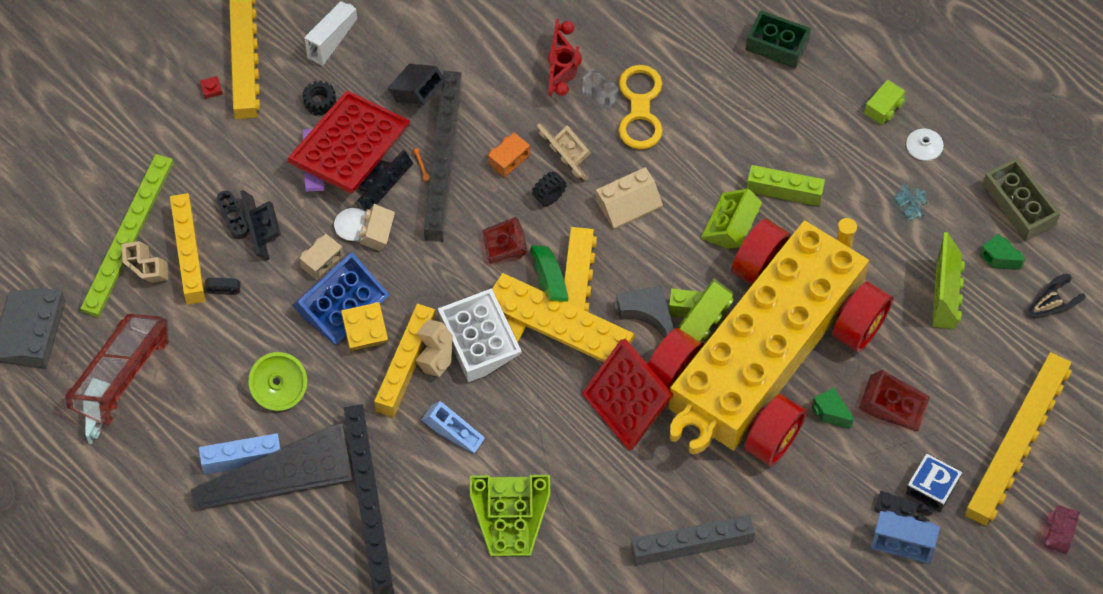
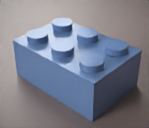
(905, 536)

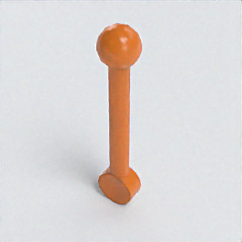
(426, 177)

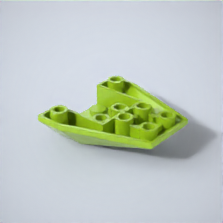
(510, 511)

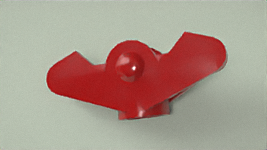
(562, 59)

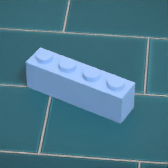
(236, 453)

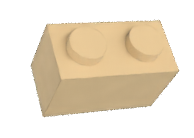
(376, 227)
(321, 256)

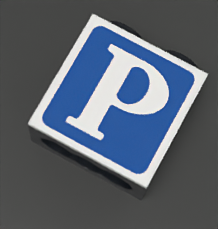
(933, 482)

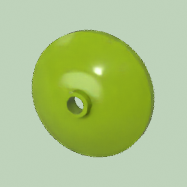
(291, 376)

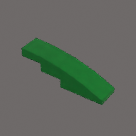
(549, 273)

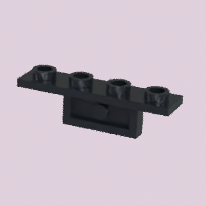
(382, 179)
(262, 223)

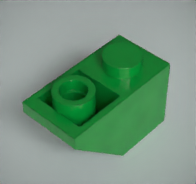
(1001, 254)

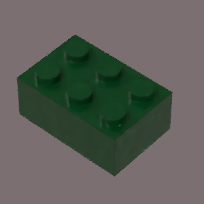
(778, 39)

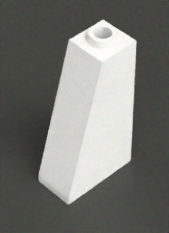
(329, 32)

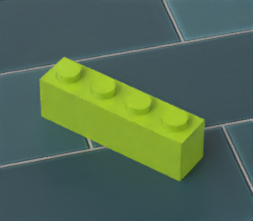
(785, 185)

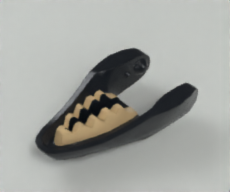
(1050, 302)

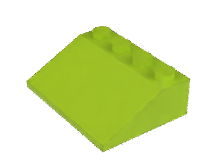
(948, 285)

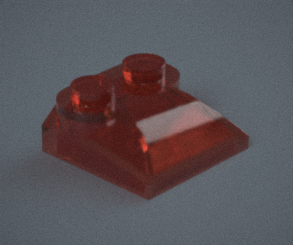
(504, 240)

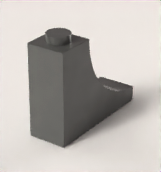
(645, 305)

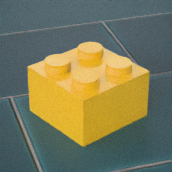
(364, 326)

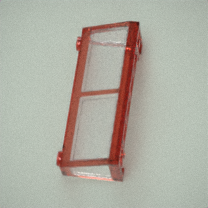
(116, 366)

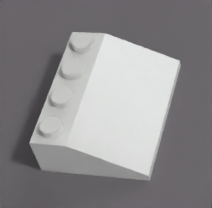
(480, 334)

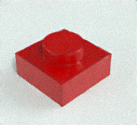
(211, 87)

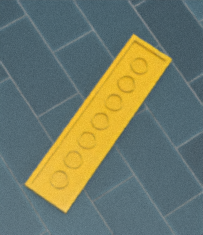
(558, 319)

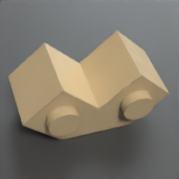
(137, 258)
(438, 353)

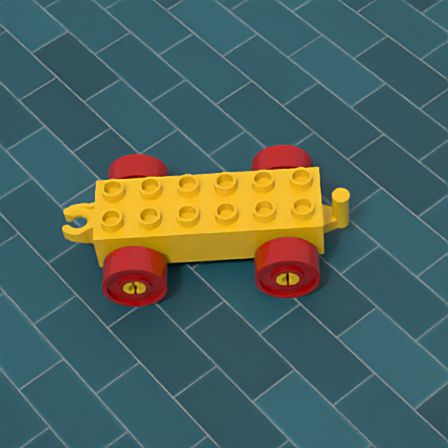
(793, 300)

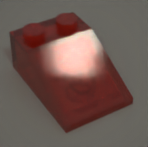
(894, 401)

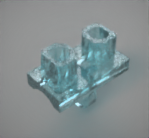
(914, 209)

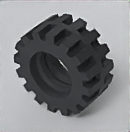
(316, 89)
(549, 188)

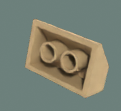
(629, 198)

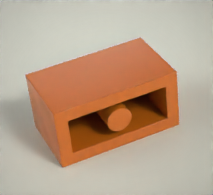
(508, 154)

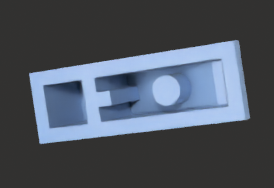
(452, 427)

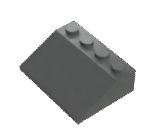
(30, 326)

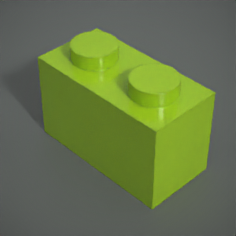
(885, 102)

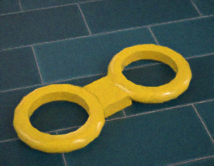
(640, 107)

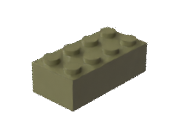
(1021, 199)

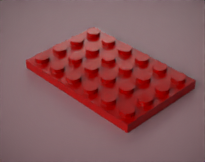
(349, 141)

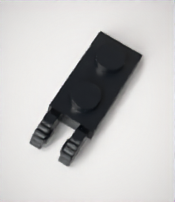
(902, 506)

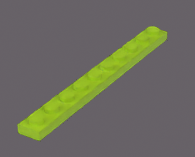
(127, 233)

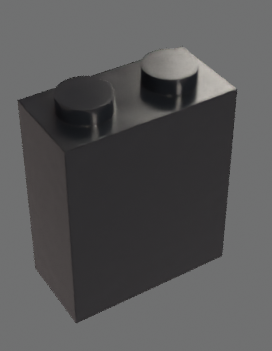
(416, 84)

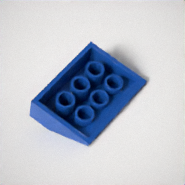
(341, 288)

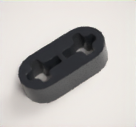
(222, 286)

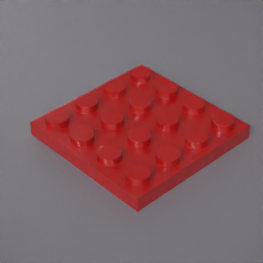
(627, 394)

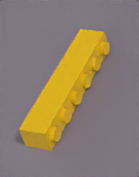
(187, 249)
(578, 266)
(403, 363)

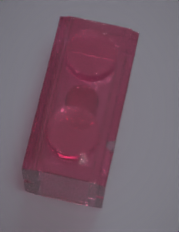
(1061, 530)

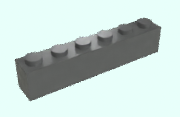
(692, 540)

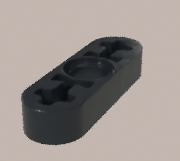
(231, 222)

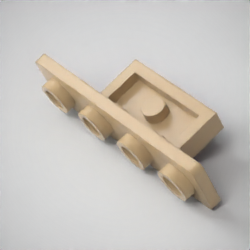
(569, 146)

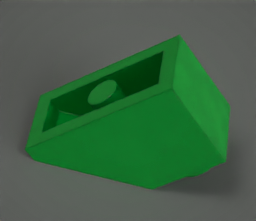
(832, 409)

